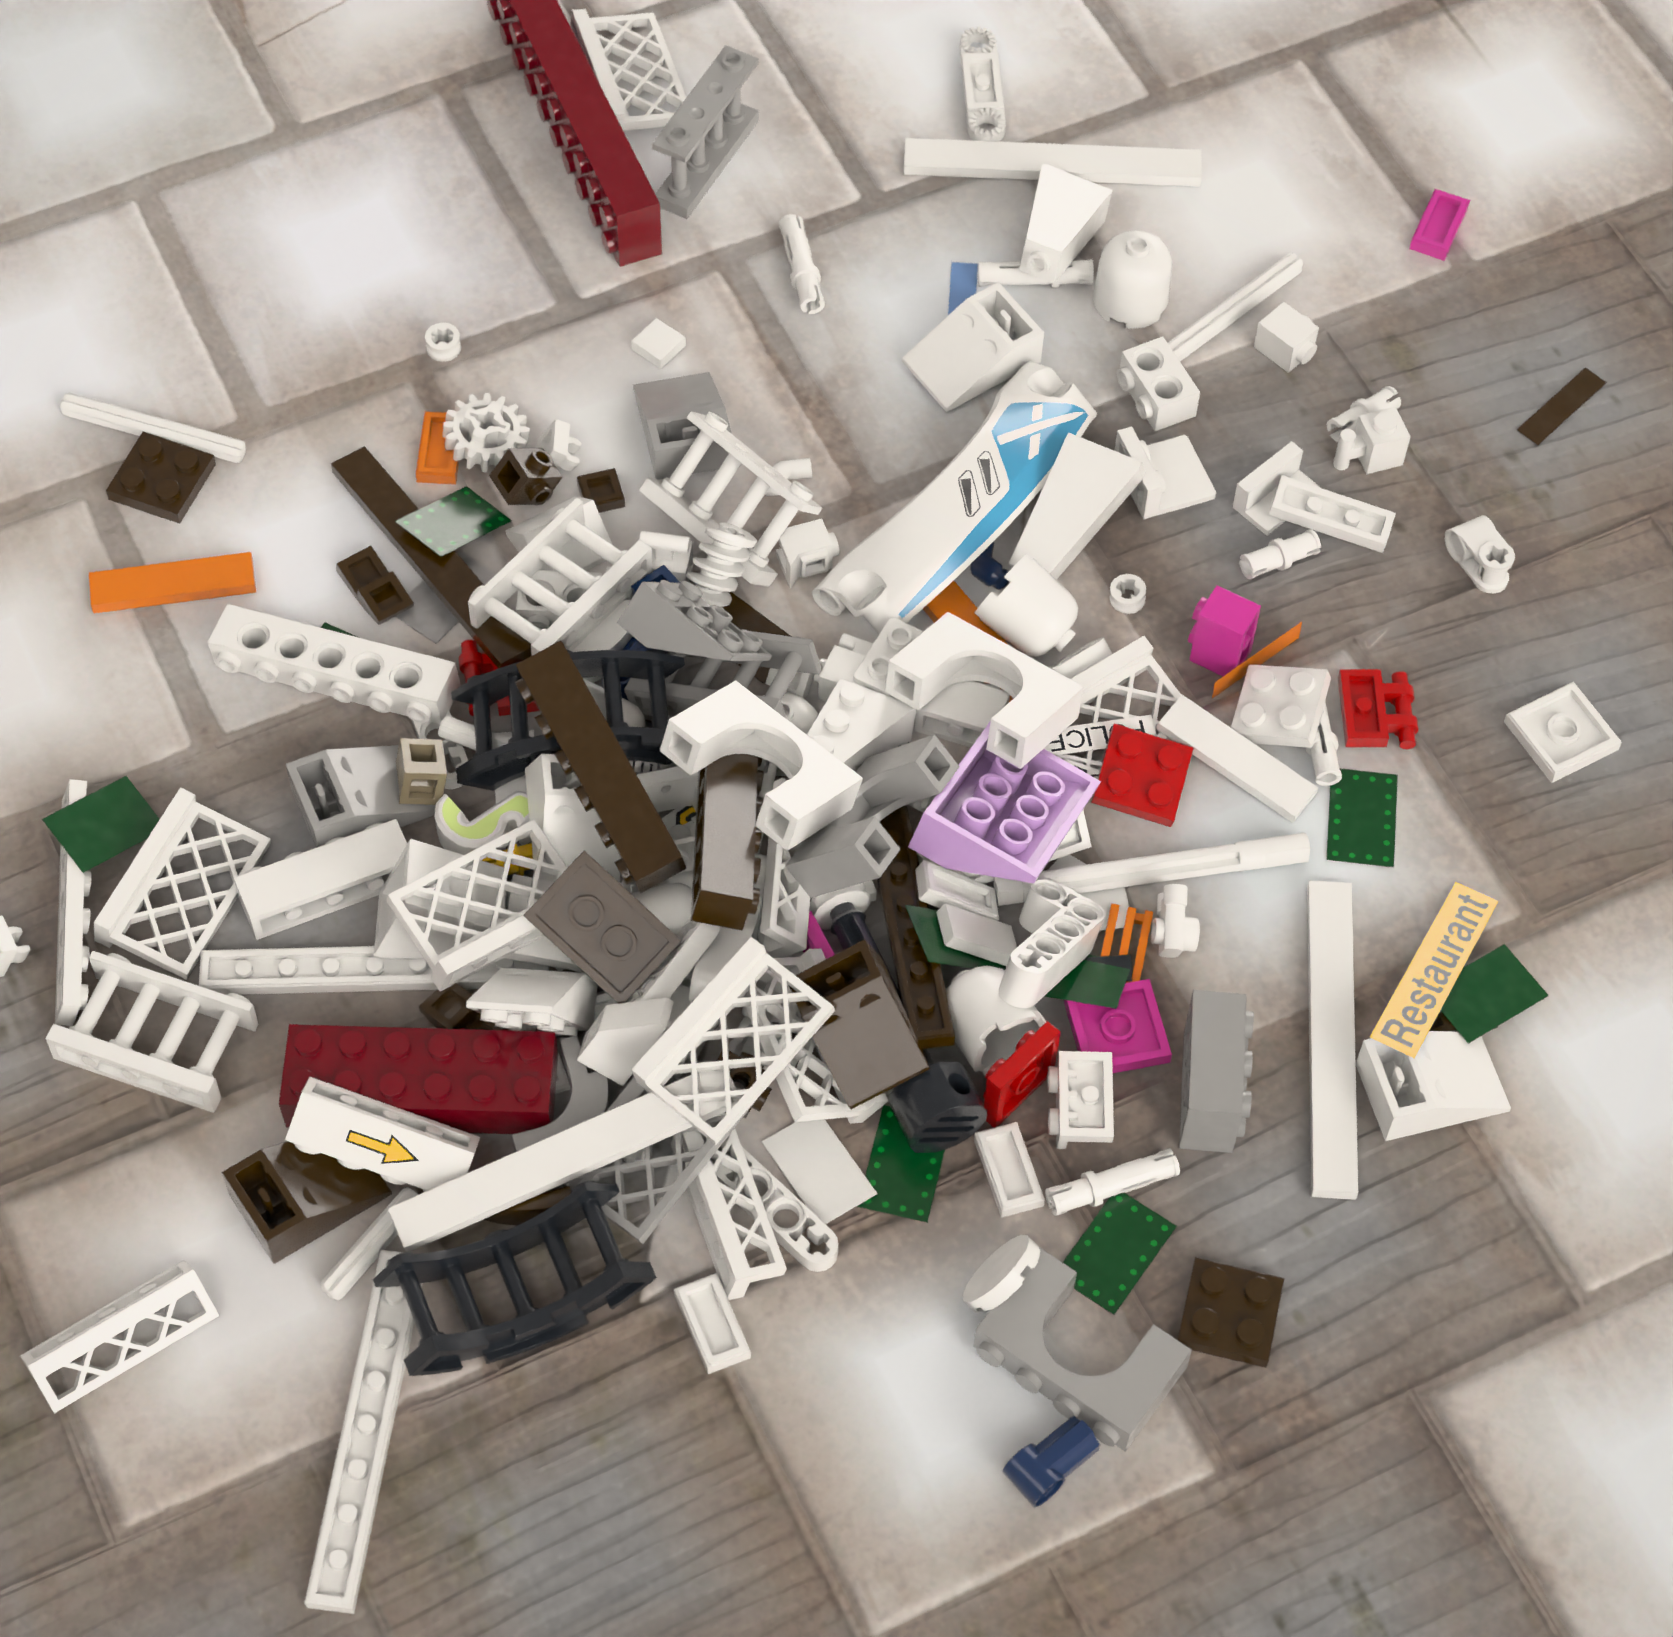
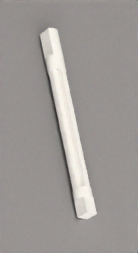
(1166, 866)

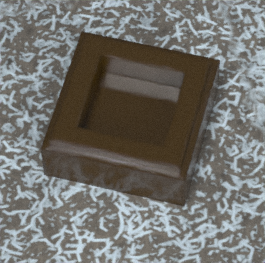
(603, 489)

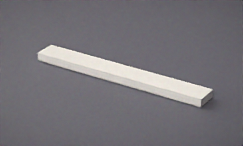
(1025, 161)
(326, 971)
(1332, 1041)
(550, 1163)
(362, 1450)

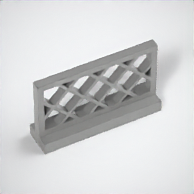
(670, 1193)

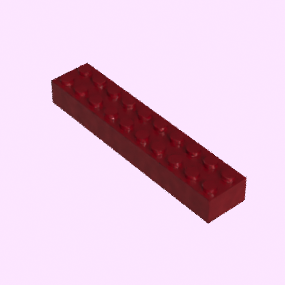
(582, 126)

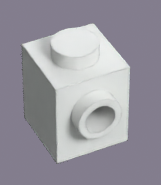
(1286, 337)

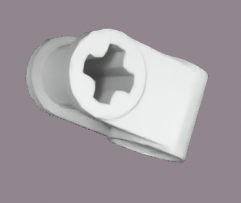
(1481, 553)

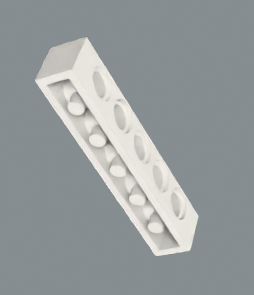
(304, 658)

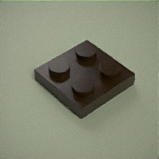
(161, 477)
(1230, 1312)

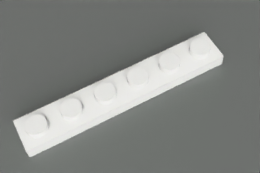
(72, 924)

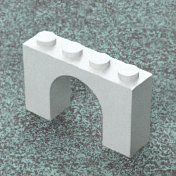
(960, 652)
(741, 723)

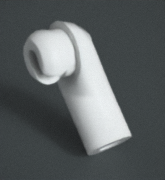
(791, 471)

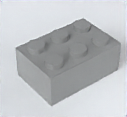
(1215, 1071)

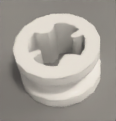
(443, 351)
(1130, 582)

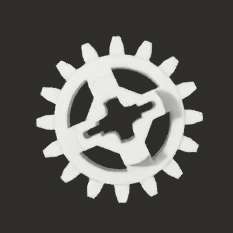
(484, 430)

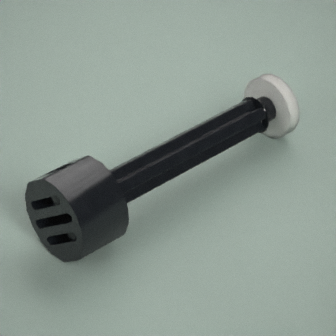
(937, 1105)

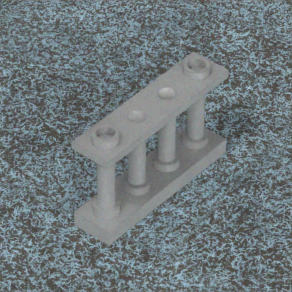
(706, 131)
(788, 656)

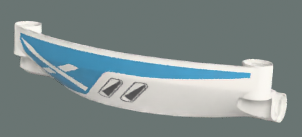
(964, 506)

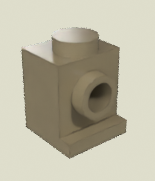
(420, 771)

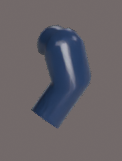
(989, 570)

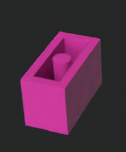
(1223, 630)

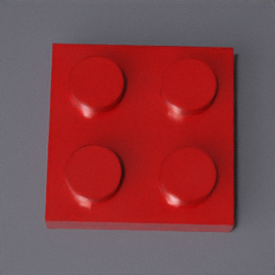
(1142, 775)
(1021, 1074)

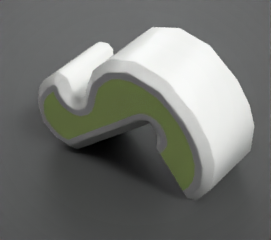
(464, 836)

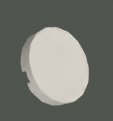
(1000, 1274)

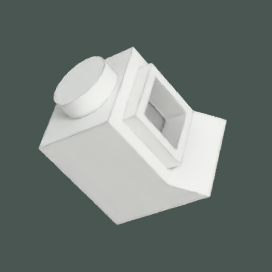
(806, 550)

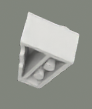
(861, 723)

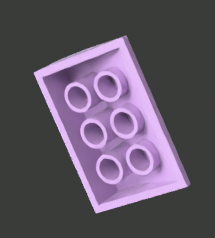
(1003, 816)

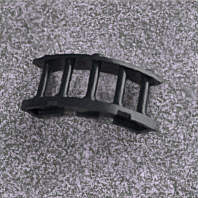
(498, 766)
(531, 1326)

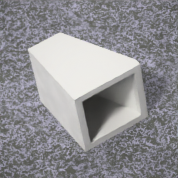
(415, 862)

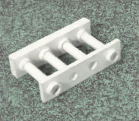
(696, 515)
(575, 618)
(156, 1071)

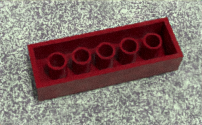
(447, 1075)

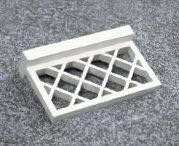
(608, 73)
(1109, 676)
(146, 875)
(499, 939)
(705, 1014)
(792, 1078)

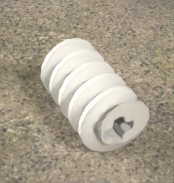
(722, 563)

